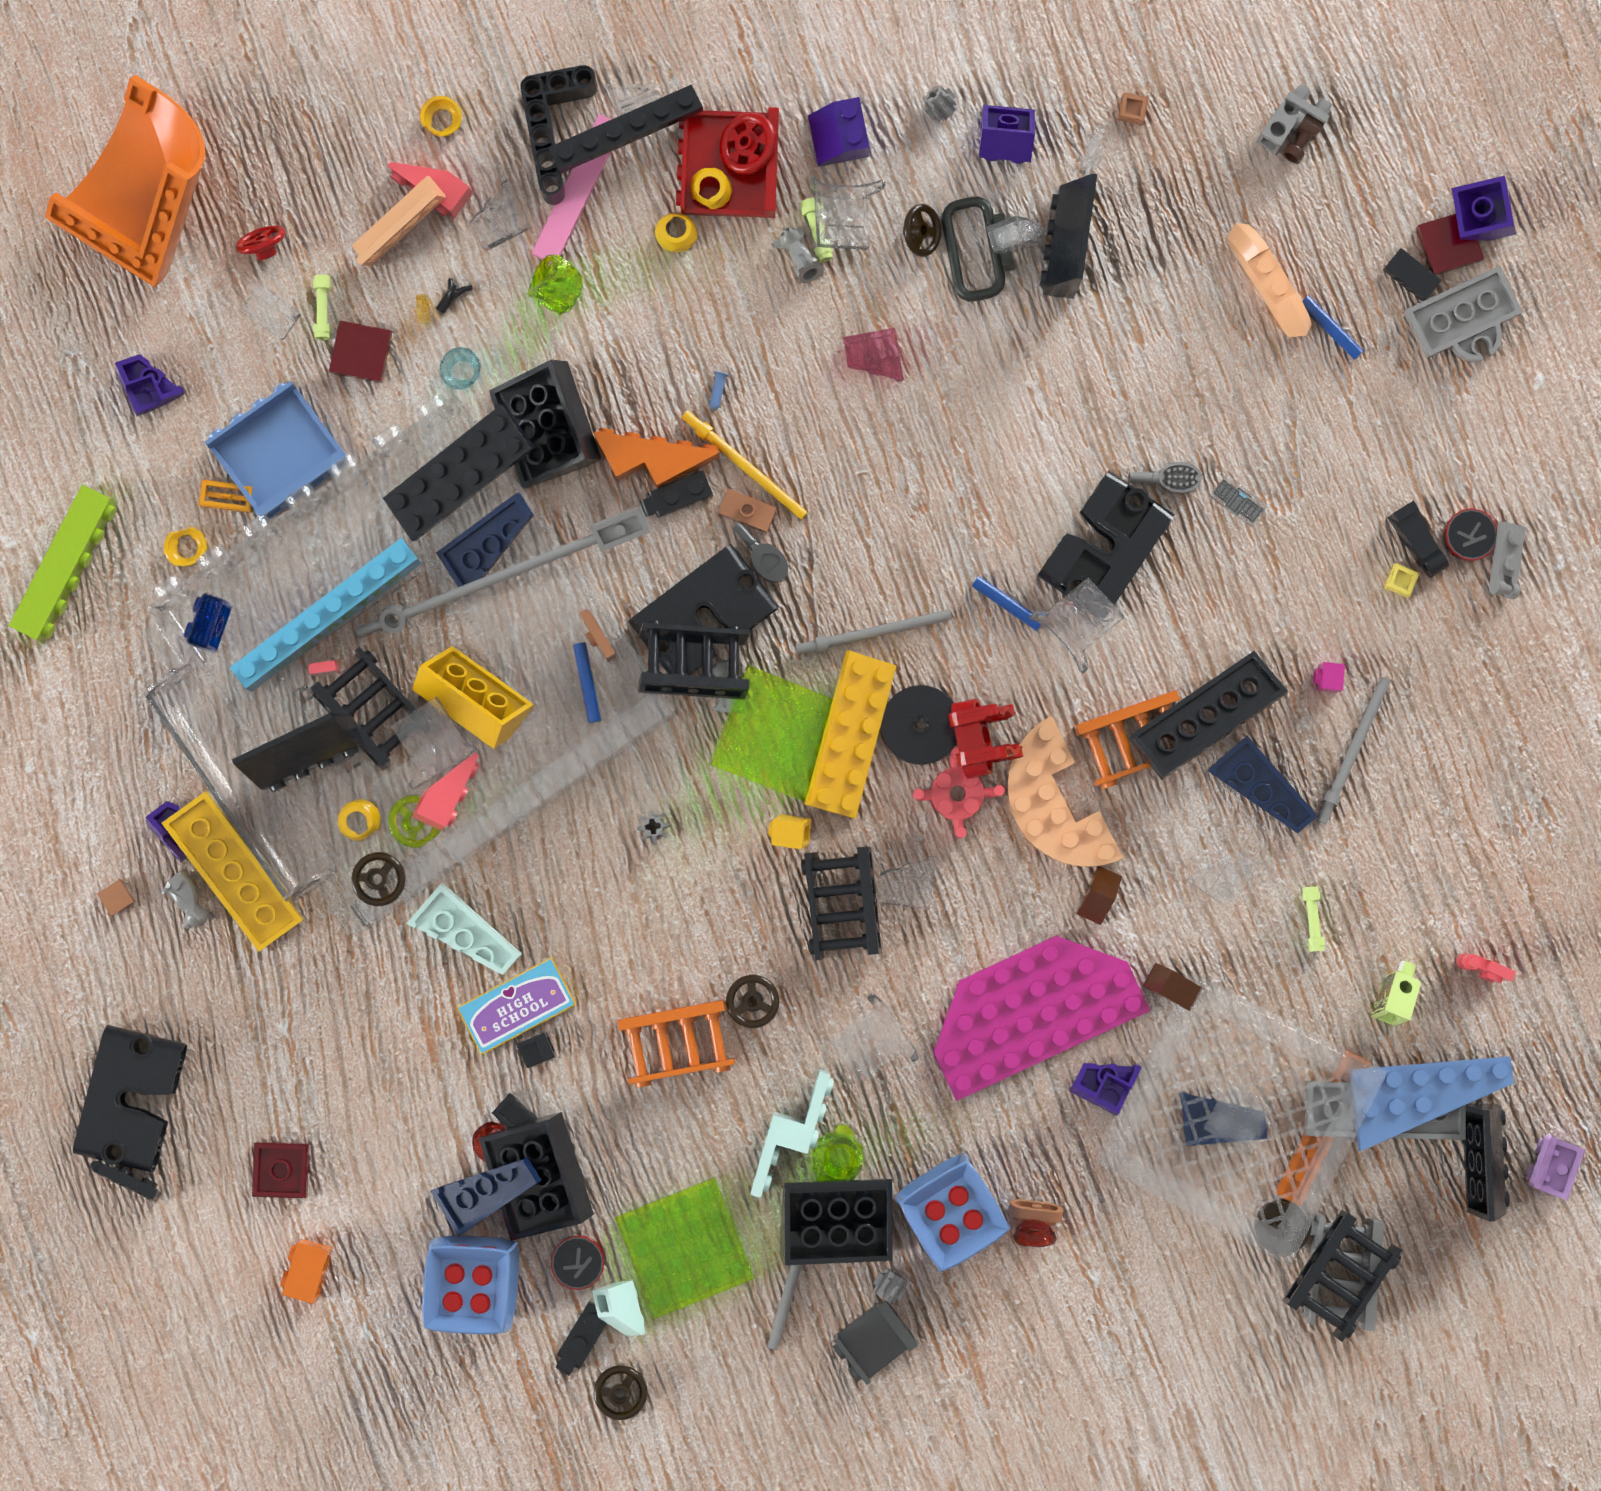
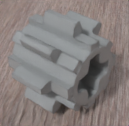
(940, 103)
(659, 831)
(890, 1286)

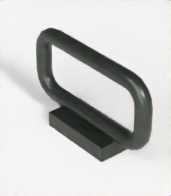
(1000, 261)

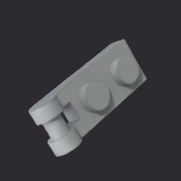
(1507, 560)

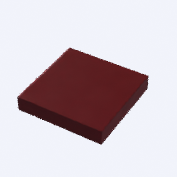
(1445, 248)
(360, 351)
(280, 1170)

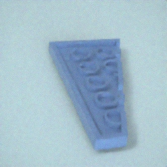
(1426, 1091)

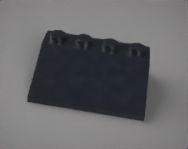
(1068, 237)
(552, 418)
(300, 751)
(1485, 1161)
(560, 1196)
(836, 1222)

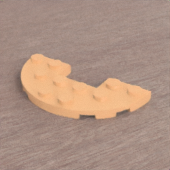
(1042, 810)

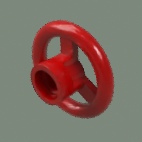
(259, 243)

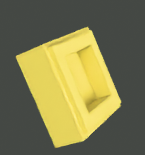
(1401, 580)

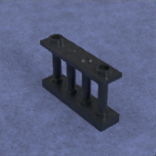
(687, 685)
(325, 696)
(864, 887)
(1328, 1251)

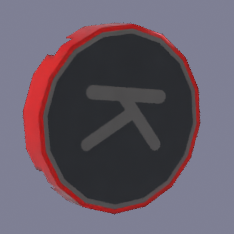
(1470, 535)
(577, 1262)

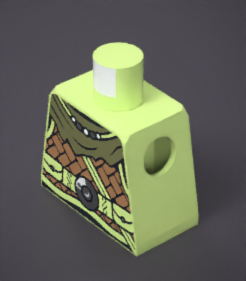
(1397, 996)

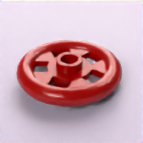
(730, 135)

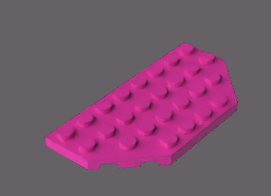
(1031, 1011)

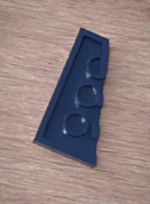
(481, 545)
(1259, 781)

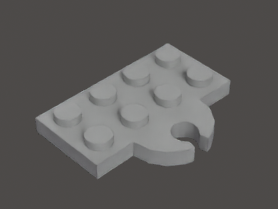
(1465, 316)

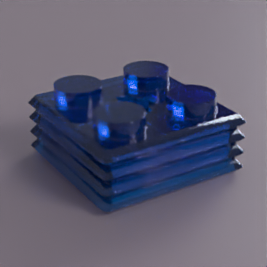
(208, 623)

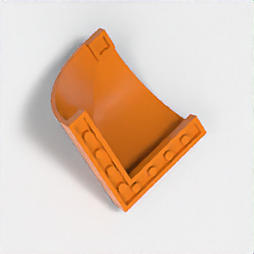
(139, 186)

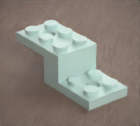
(792, 1133)

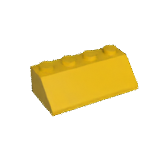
(472, 696)

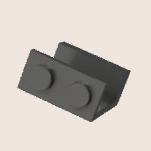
(873, 1341)

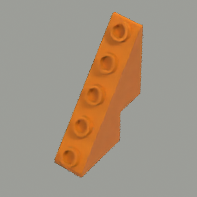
(662, 459)

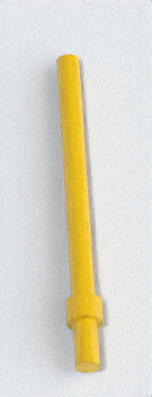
(706, 432)

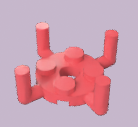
(953, 809)

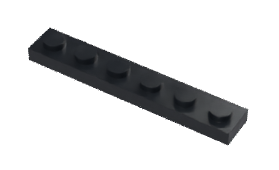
(625, 129)

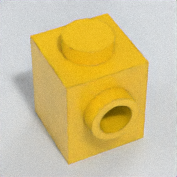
(790, 831)

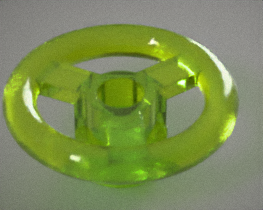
(410, 841)

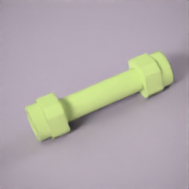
(808, 209)
(322, 285)
(1315, 942)

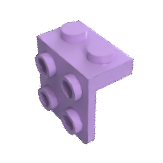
(1555, 1167)

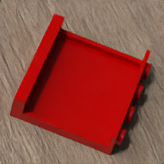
(751, 194)

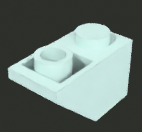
(619, 1307)

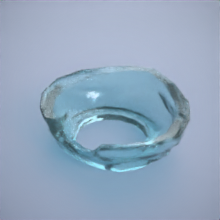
(453, 356)

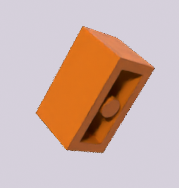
(306, 1271)

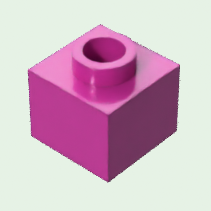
(1329, 677)

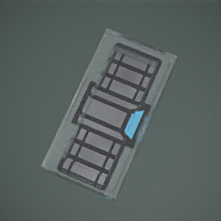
(1238, 500)

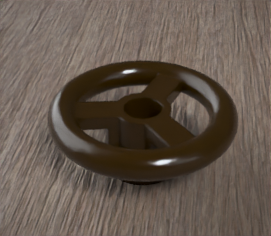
(916, 230)
(357, 876)
(751, 981)
(624, 1402)

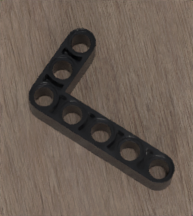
(543, 126)

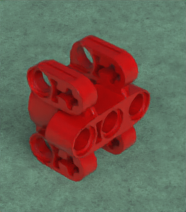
(974, 739)

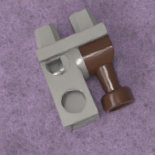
(1298, 116)

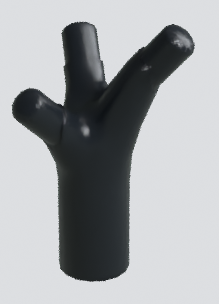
(451, 294)

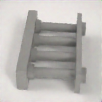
(1374, 1230)

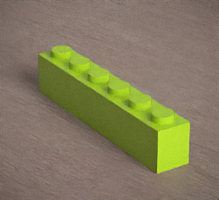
(63, 564)

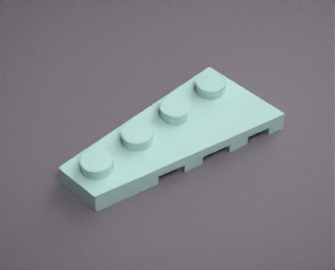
(458, 925)

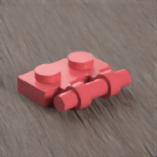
(1488, 969)

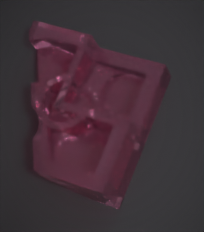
(874, 353)

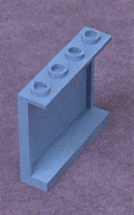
(275, 449)

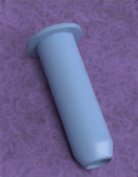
(717, 390)

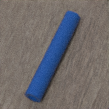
(1332, 328)
(1005, 602)
(587, 682)

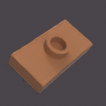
(747, 510)
(596, 636)

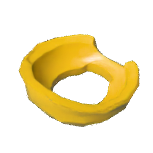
(438, 103)
(721, 197)
(676, 244)
(171, 544)
(370, 812)

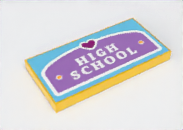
(516, 1005)

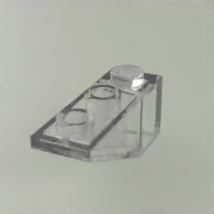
(1016, 234)

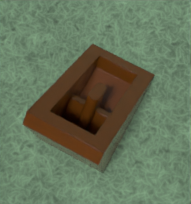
(1099, 895)
(1172, 986)

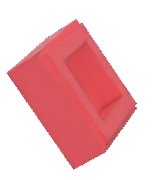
(324, 668)

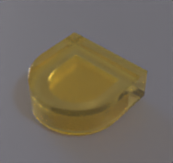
(423, 308)

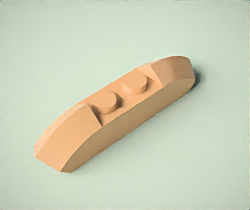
(1269, 280)

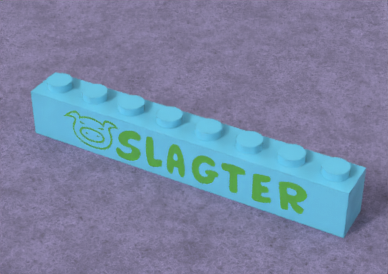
(325, 615)

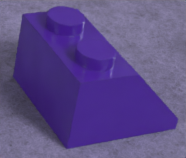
(839, 132)
(1007, 134)
(1484, 210)

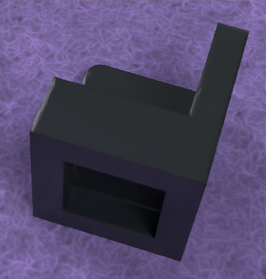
(536, 1049)

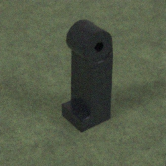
(1418, 539)

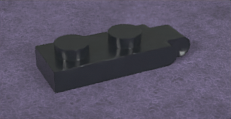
(677, 495)
(124, 1178)
(580, 1340)

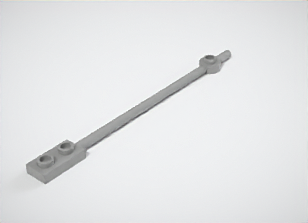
(606, 534)

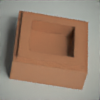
(1132, 108)
(116, 897)

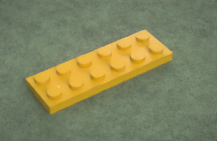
(850, 734)
(231, 871)

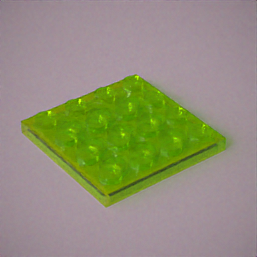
(773, 734)
(684, 1247)

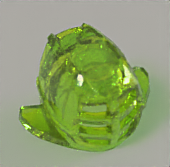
(556, 285)
(837, 1155)

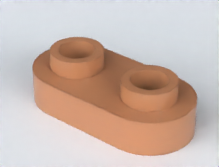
(1034, 1210)

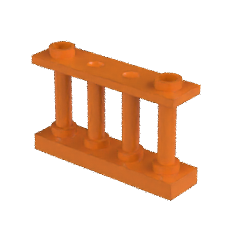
(1115, 722)
(659, 1022)

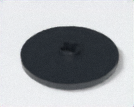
(907, 741)

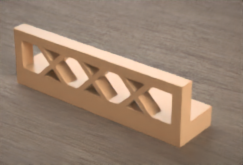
(398, 221)

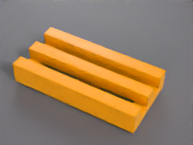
(225, 506)

